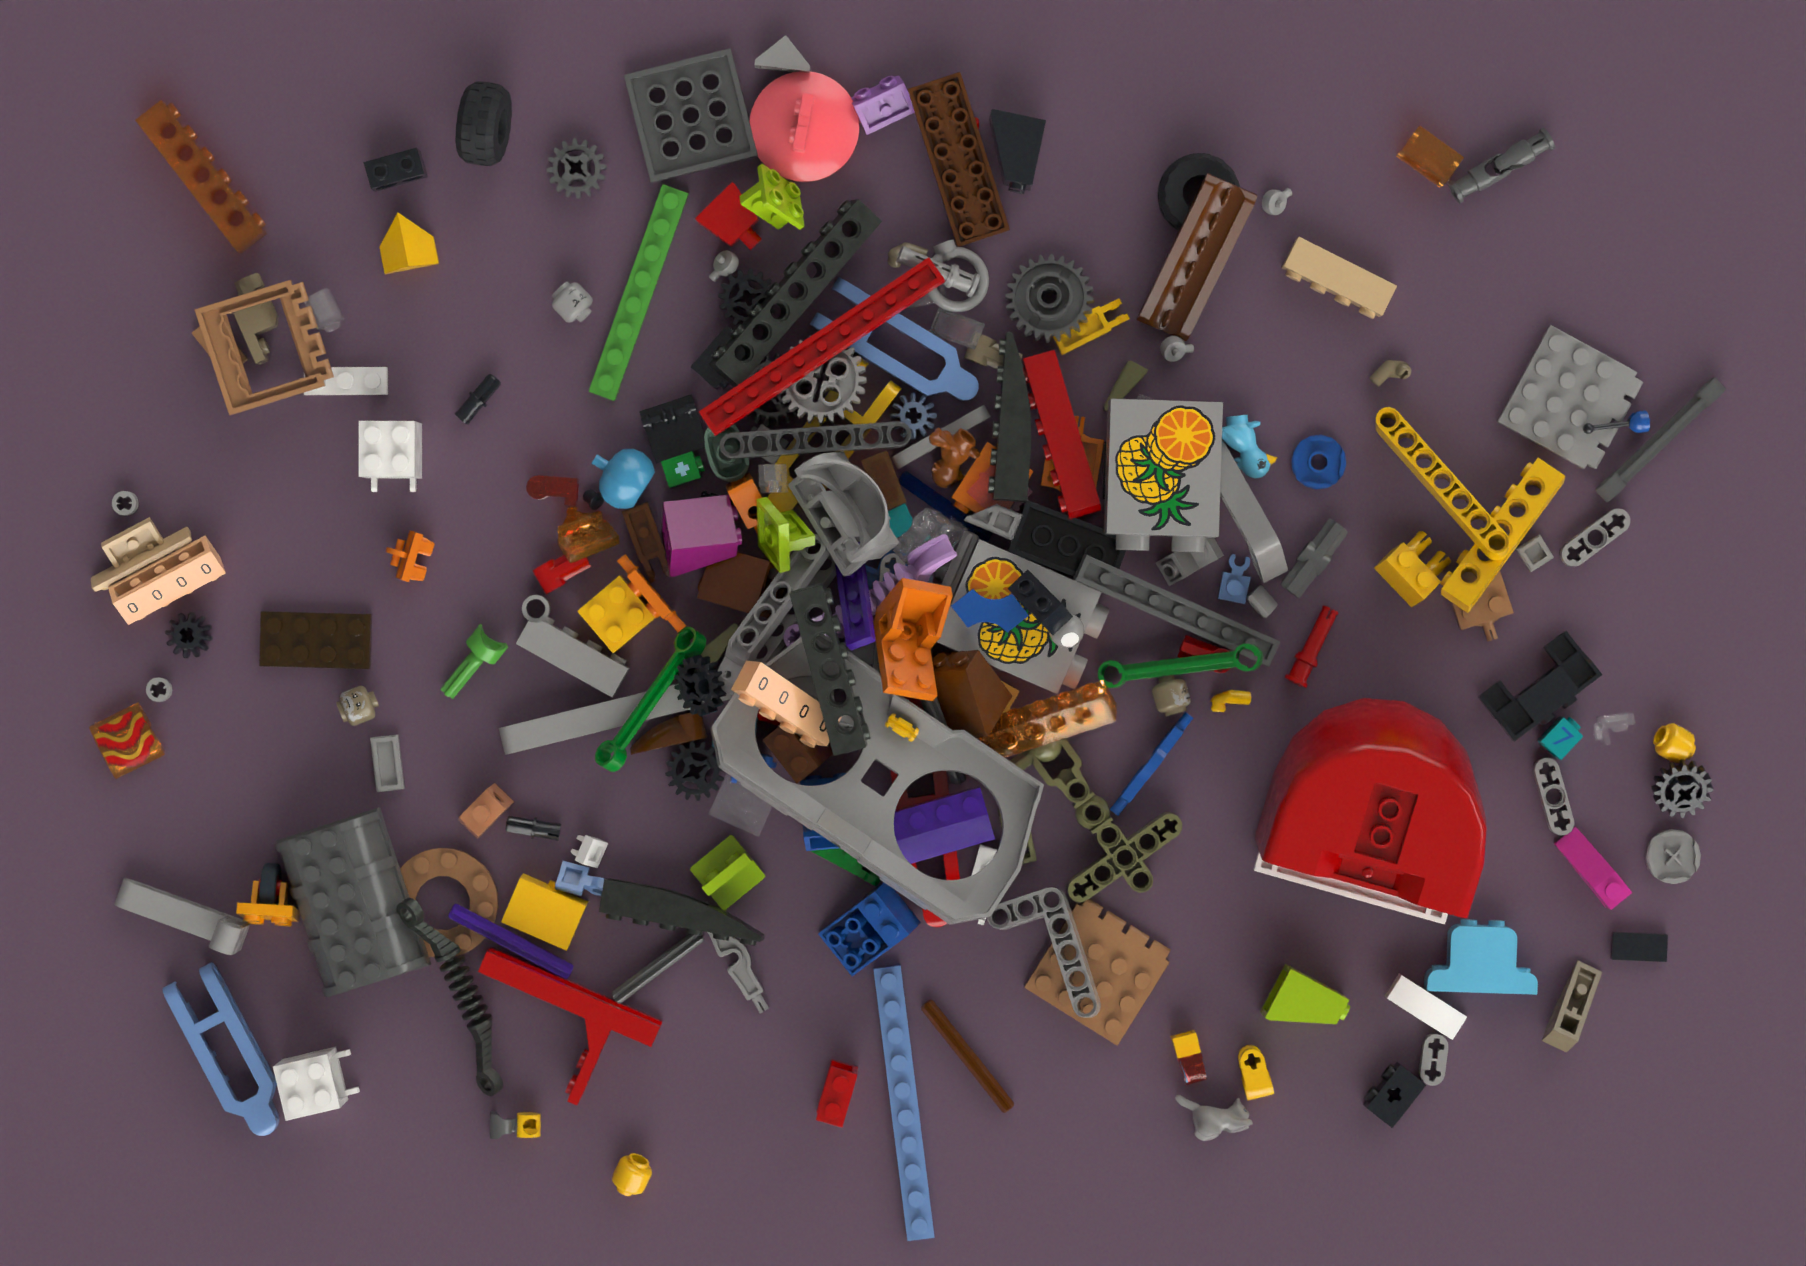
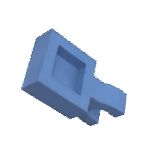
(575, 878)

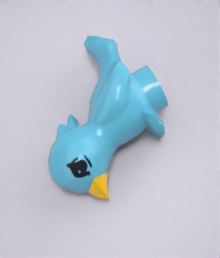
(1241, 437)

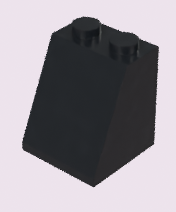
(1017, 147)

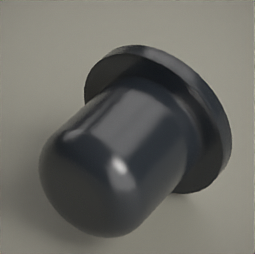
(594, 499)

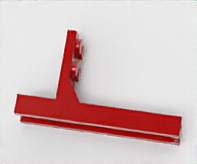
(599, 1011)

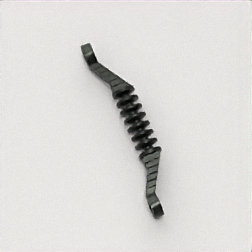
(480, 1025)

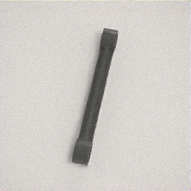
(1618, 480)

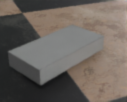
(387, 763)

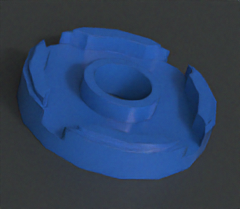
(1302, 466)

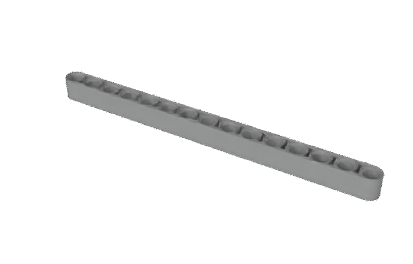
(604, 716)

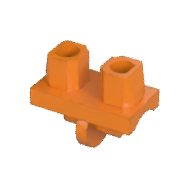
(407, 568)

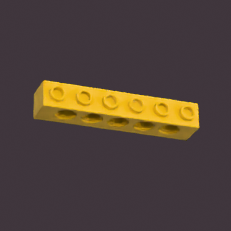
(1538, 474)

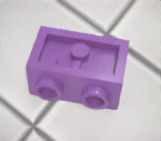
(882, 104)

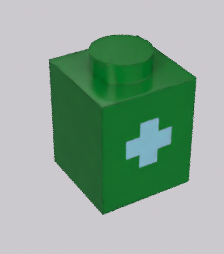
(682, 469)

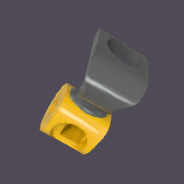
(524, 1125)

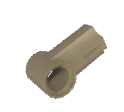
(986, 353)

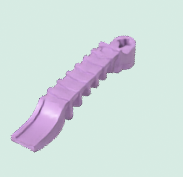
(922, 565)

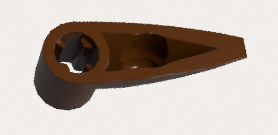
(671, 732)

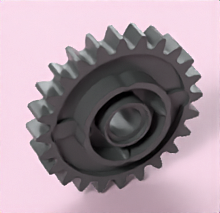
(1047, 278)

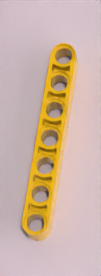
(1436, 471)

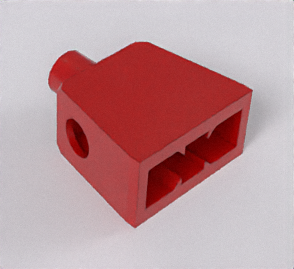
(730, 219)

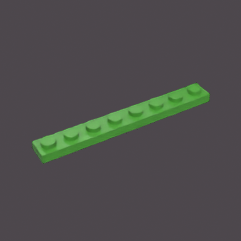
(638, 292)

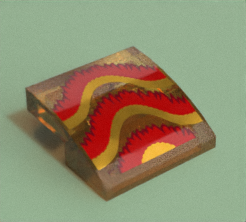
(127, 740)

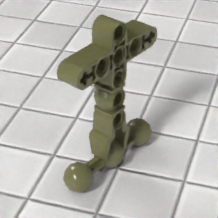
(1063, 781)

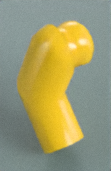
(1230, 696)

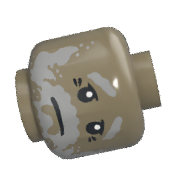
(1171, 695)
(357, 705)

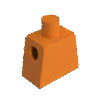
(744, 495)

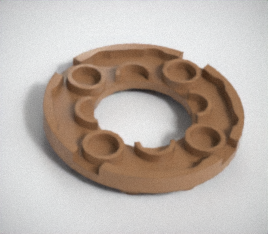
(470, 874)

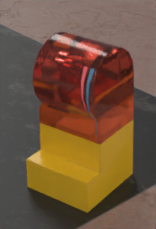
(1189, 1056)

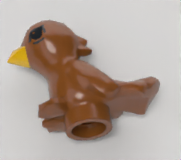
(954, 452)

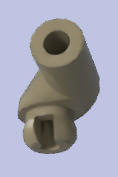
(893, 253)
(1391, 369)

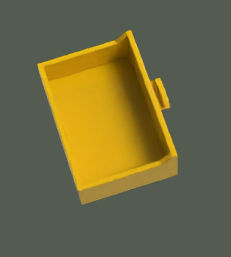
(544, 911)

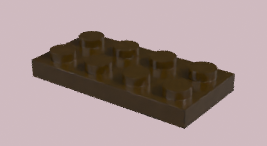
(315, 640)

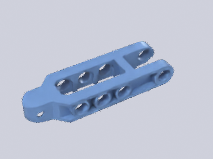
(952, 379)
(258, 1110)

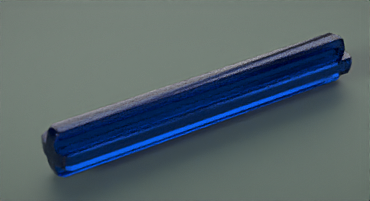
(940, 503)

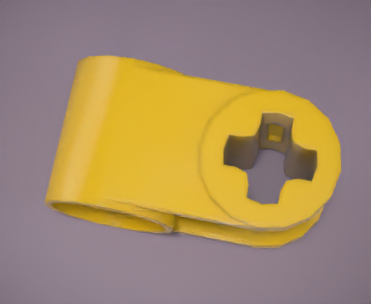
(1254, 1077)

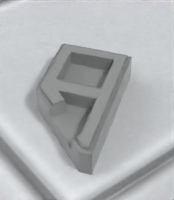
(997, 520)

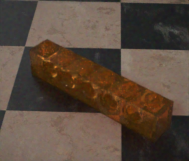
(153, 124)
(1052, 719)

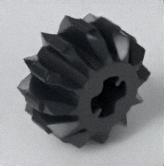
(198, 634)

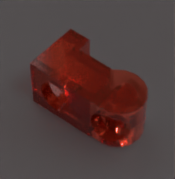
(541, 487)

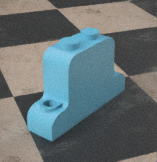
(1481, 961)

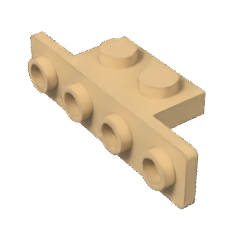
(135, 549)

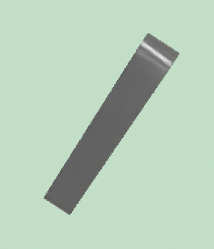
(801, 435)

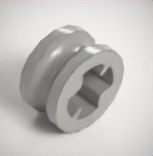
(125, 494)
(156, 681)

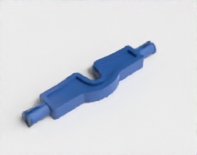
(1152, 764)

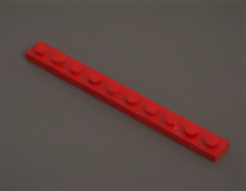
(821, 346)

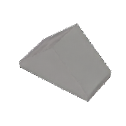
(782, 57)

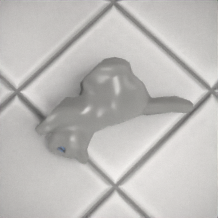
(1211, 1121)

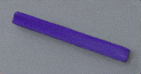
(510, 941)

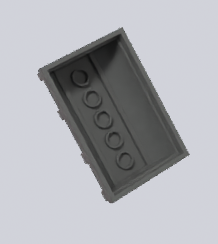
(348, 902)

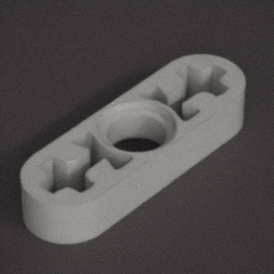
(1606, 519)
(1554, 774)

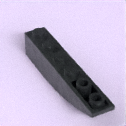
(1013, 428)
(672, 909)

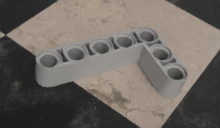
(1250, 519)
(223, 930)
(1059, 941)

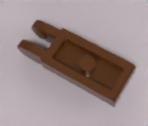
(645, 538)

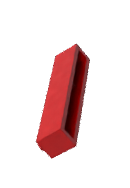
(1061, 435)

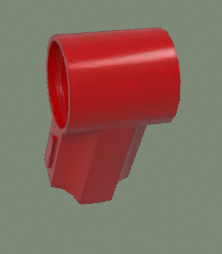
(557, 572)
(1193, 647)

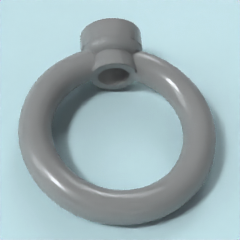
(947, 251)

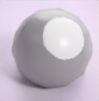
(1069, 634)

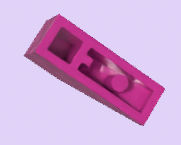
(1593, 869)

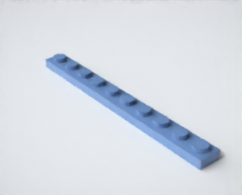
(903, 1102)

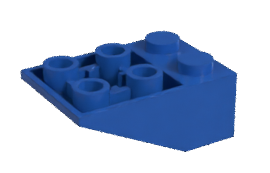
(869, 928)

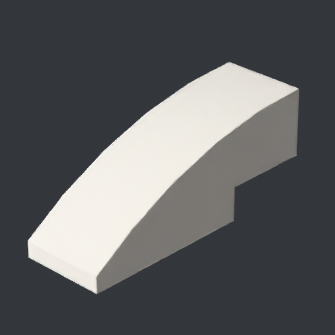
(1425, 1006)

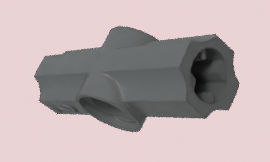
(1314, 558)

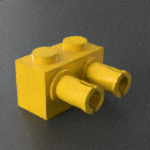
(1408, 573)

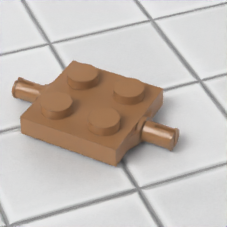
(1489, 608)

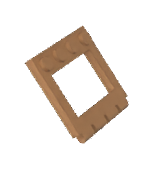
(226, 357)

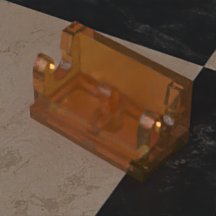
(1430, 156)

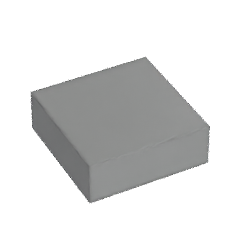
(1534, 553)

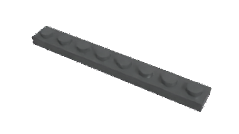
(1173, 608)

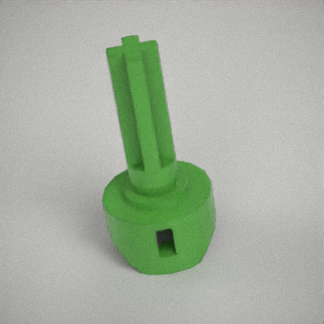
(482, 650)

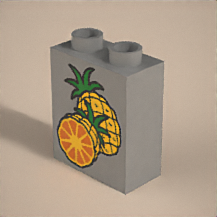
(1163, 472)
(1026, 648)

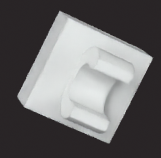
(590, 851)

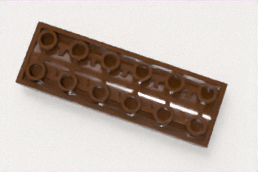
(958, 159)
(1197, 257)

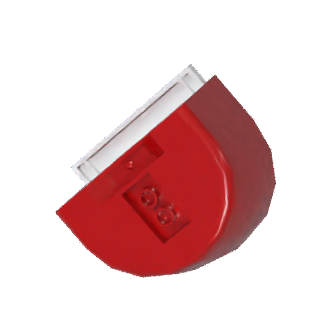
(1377, 811)

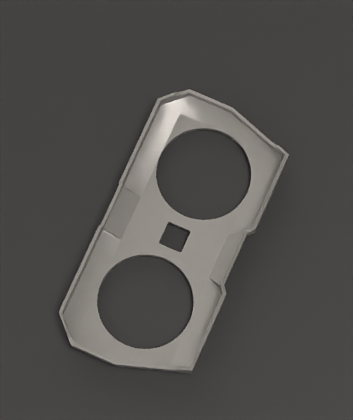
(862, 819)

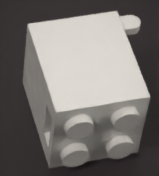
(390, 451)
(312, 1083)

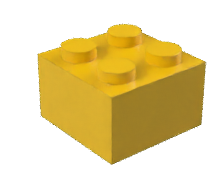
(616, 614)

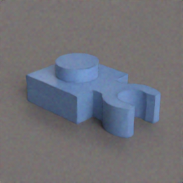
(1234, 585)

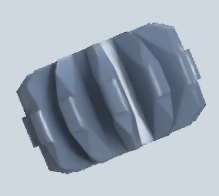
(920, 409)

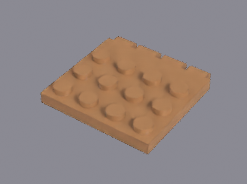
(1119, 966)

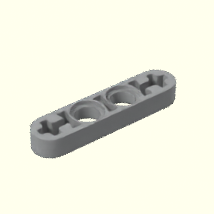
(923, 446)

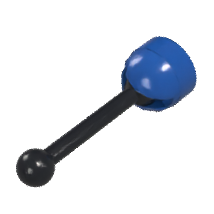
(1637, 422)

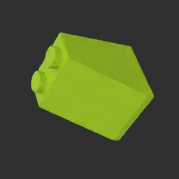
(1304, 999)

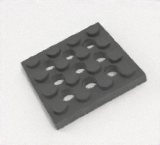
(647, 112)

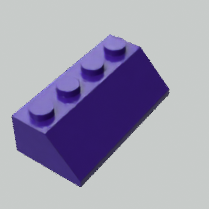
(942, 825)

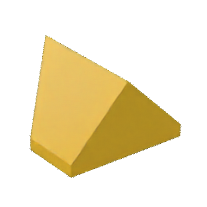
(407, 247)

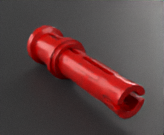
(1306, 659)

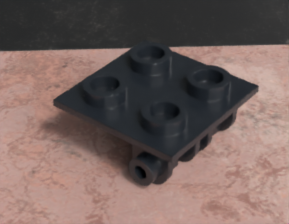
(673, 428)

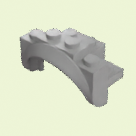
(846, 514)

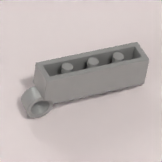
(569, 653)

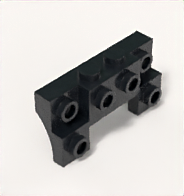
(1546, 694)

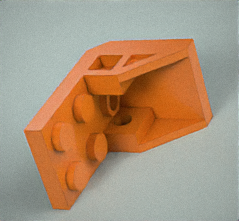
(905, 631)

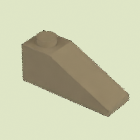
(1572, 1007)

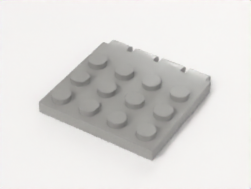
(1565, 390)

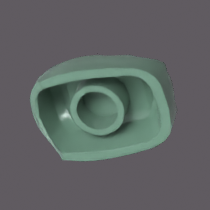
(723, 467)

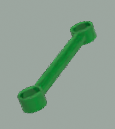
(1180, 665)
(649, 700)

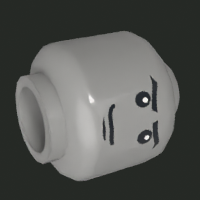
(572, 302)

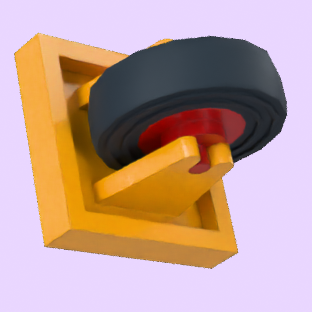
(269, 900)

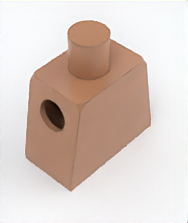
(485, 810)

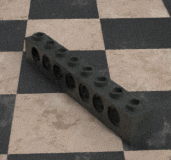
(863, 224)

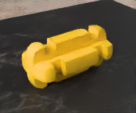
(902, 727)

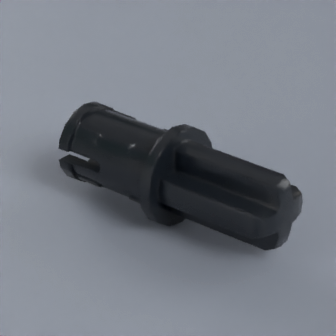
(478, 398)
(533, 828)

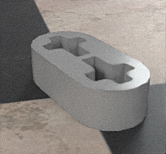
(1440, 1059)

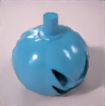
(624, 477)

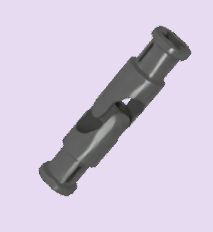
(1515, 157)

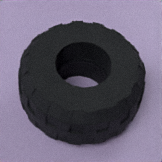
(483, 123)
(1178, 174)

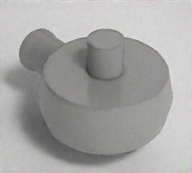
(1275, 201)
(724, 264)
(1174, 348)

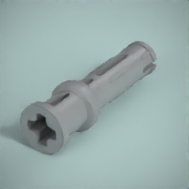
(952, 274)

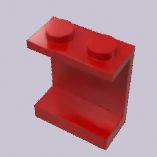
(837, 1093)

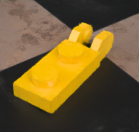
(1095, 327)

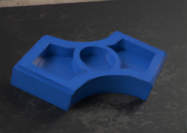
(1003, 612)

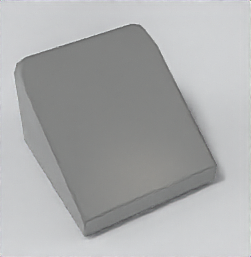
(1261, 601)

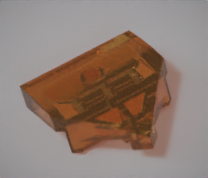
(585, 534)

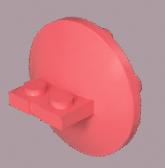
(804, 126)

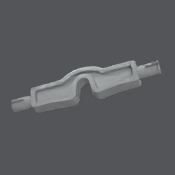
(741, 970)

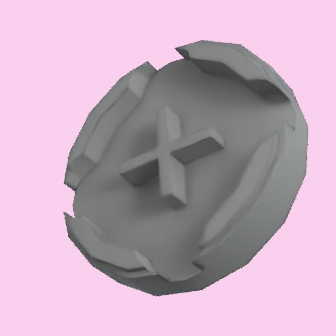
(1672, 856)

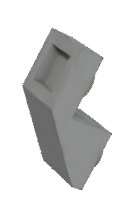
(1182, 564)

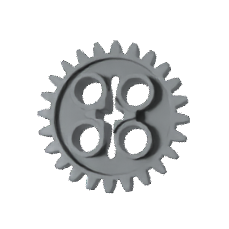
(845, 385)

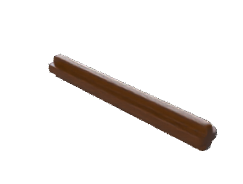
(967, 1056)

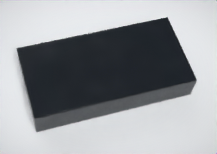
(1639, 946)

